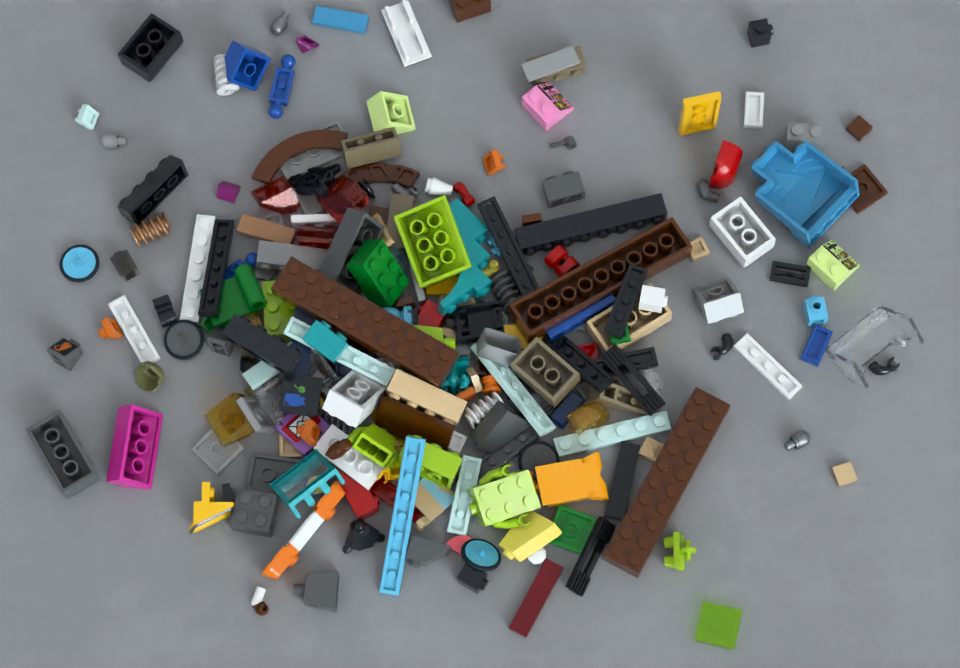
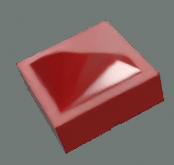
(590, 350)

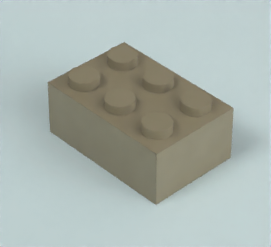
(545, 372)

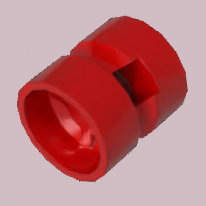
(557, 258)

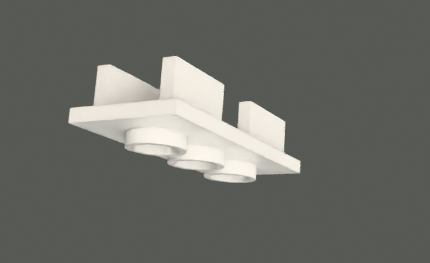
(406, 33)
(353, 462)

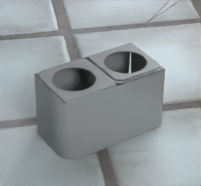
(498, 346)

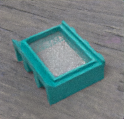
(304, 479)

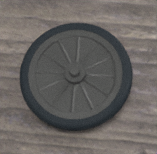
(183, 339)
(537, 454)

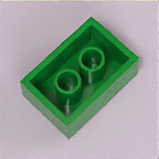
(377, 273)

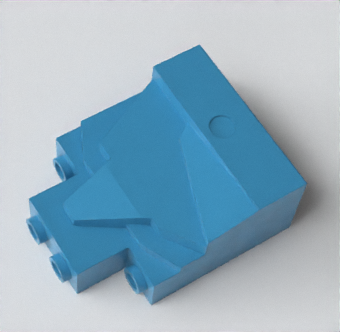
(803, 189)

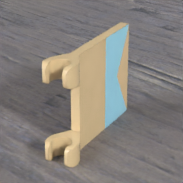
(431, 501)

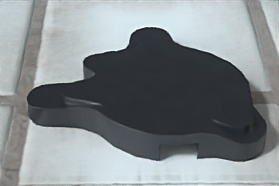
(315, 181)

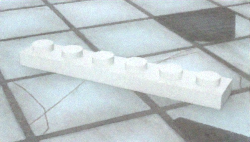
(197, 267)

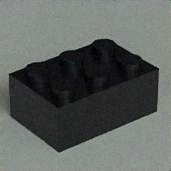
(150, 47)

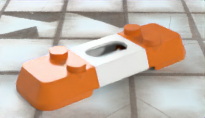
(287, 554)

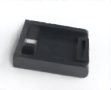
(479, 317)

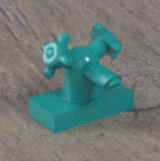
(457, 376)

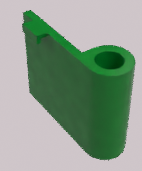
(240, 296)

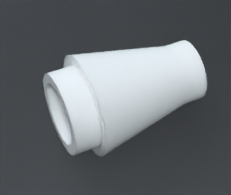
(437, 187)

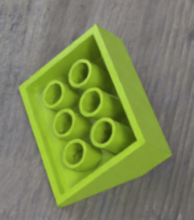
(433, 242)

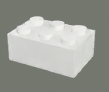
(742, 232)
(354, 398)

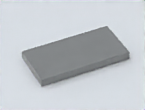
(313, 157)

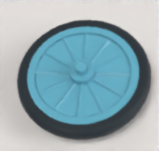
(79, 263)
(480, 555)

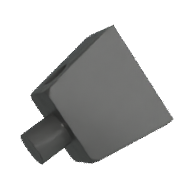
(320, 590)

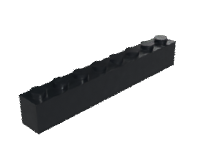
(591, 224)

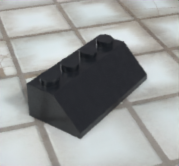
(153, 190)

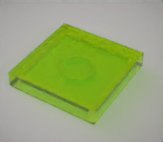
(718, 625)

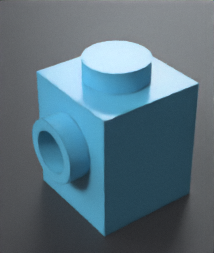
(815, 311)

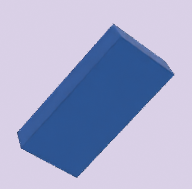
(816, 345)

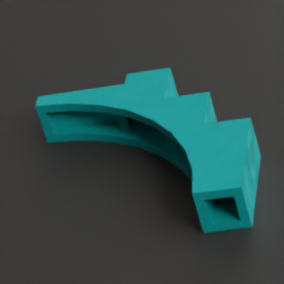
(471, 281)

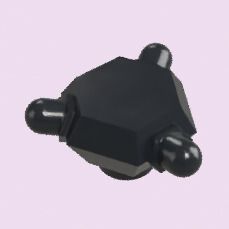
(361, 536)

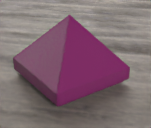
(306, 44)

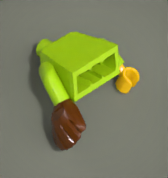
(371, 442)

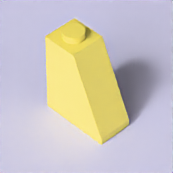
(525, 540)

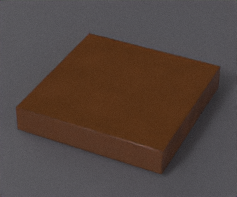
(869, 188)

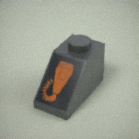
(65, 353)

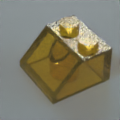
(229, 420)

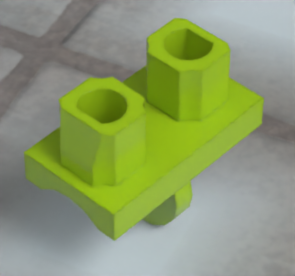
(682, 551)

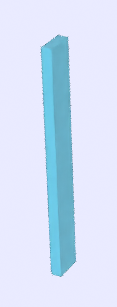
(402, 515)

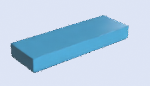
(340, 19)

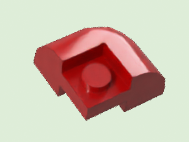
(726, 165)

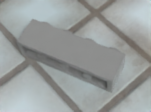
(276, 255)

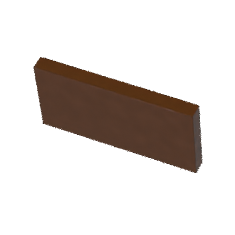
(404, 421)

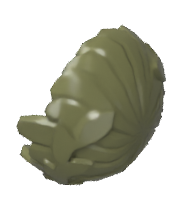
(149, 376)

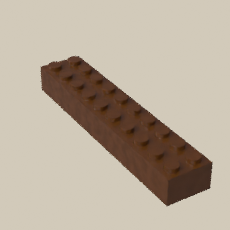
(597, 279)
(365, 322)
(666, 482)

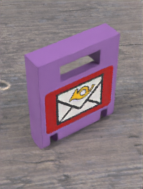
(289, 428)

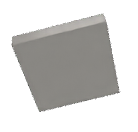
(255, 416)
(215, 455)

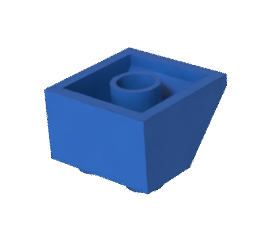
(245, 65)

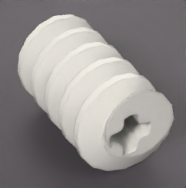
(223, 86)
(479, 412)

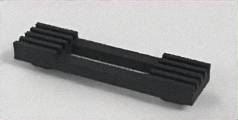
(651, 401)
(579, 581)

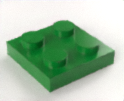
(574, 527)

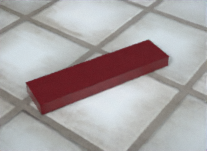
(536, 598)

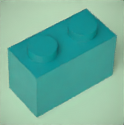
(325, 341)

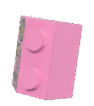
(546, 105)

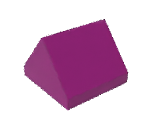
(227, 191)

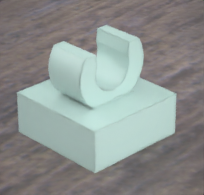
(87, 117)

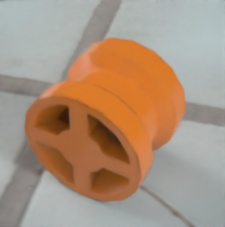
(490, 385)

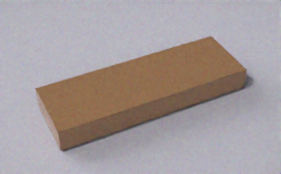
(265, 230)

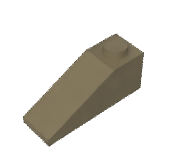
(617, 398)

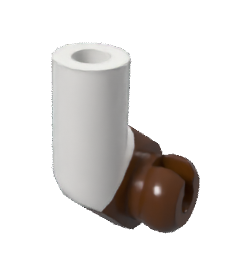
(258, 603)

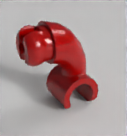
(467, 199)

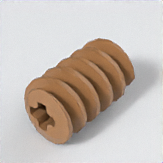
(150, 229)

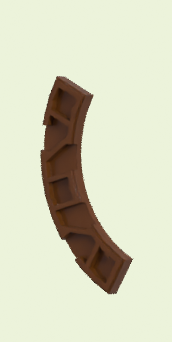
(293, 147)
(381, 174)

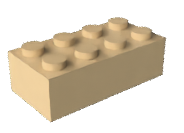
(639, 325)
(425, 397)

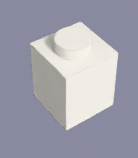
(652, 299)

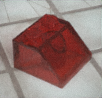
(315, 236)

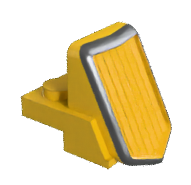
(208, 511)

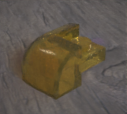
(587, 416)

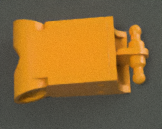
(571, 481)

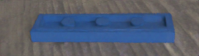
(579, 319)

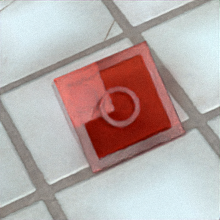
(343, 195)
(277, 196)

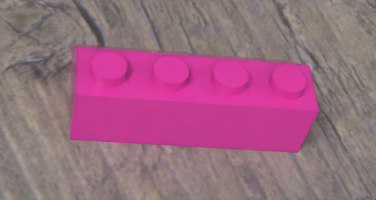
(134, 447)

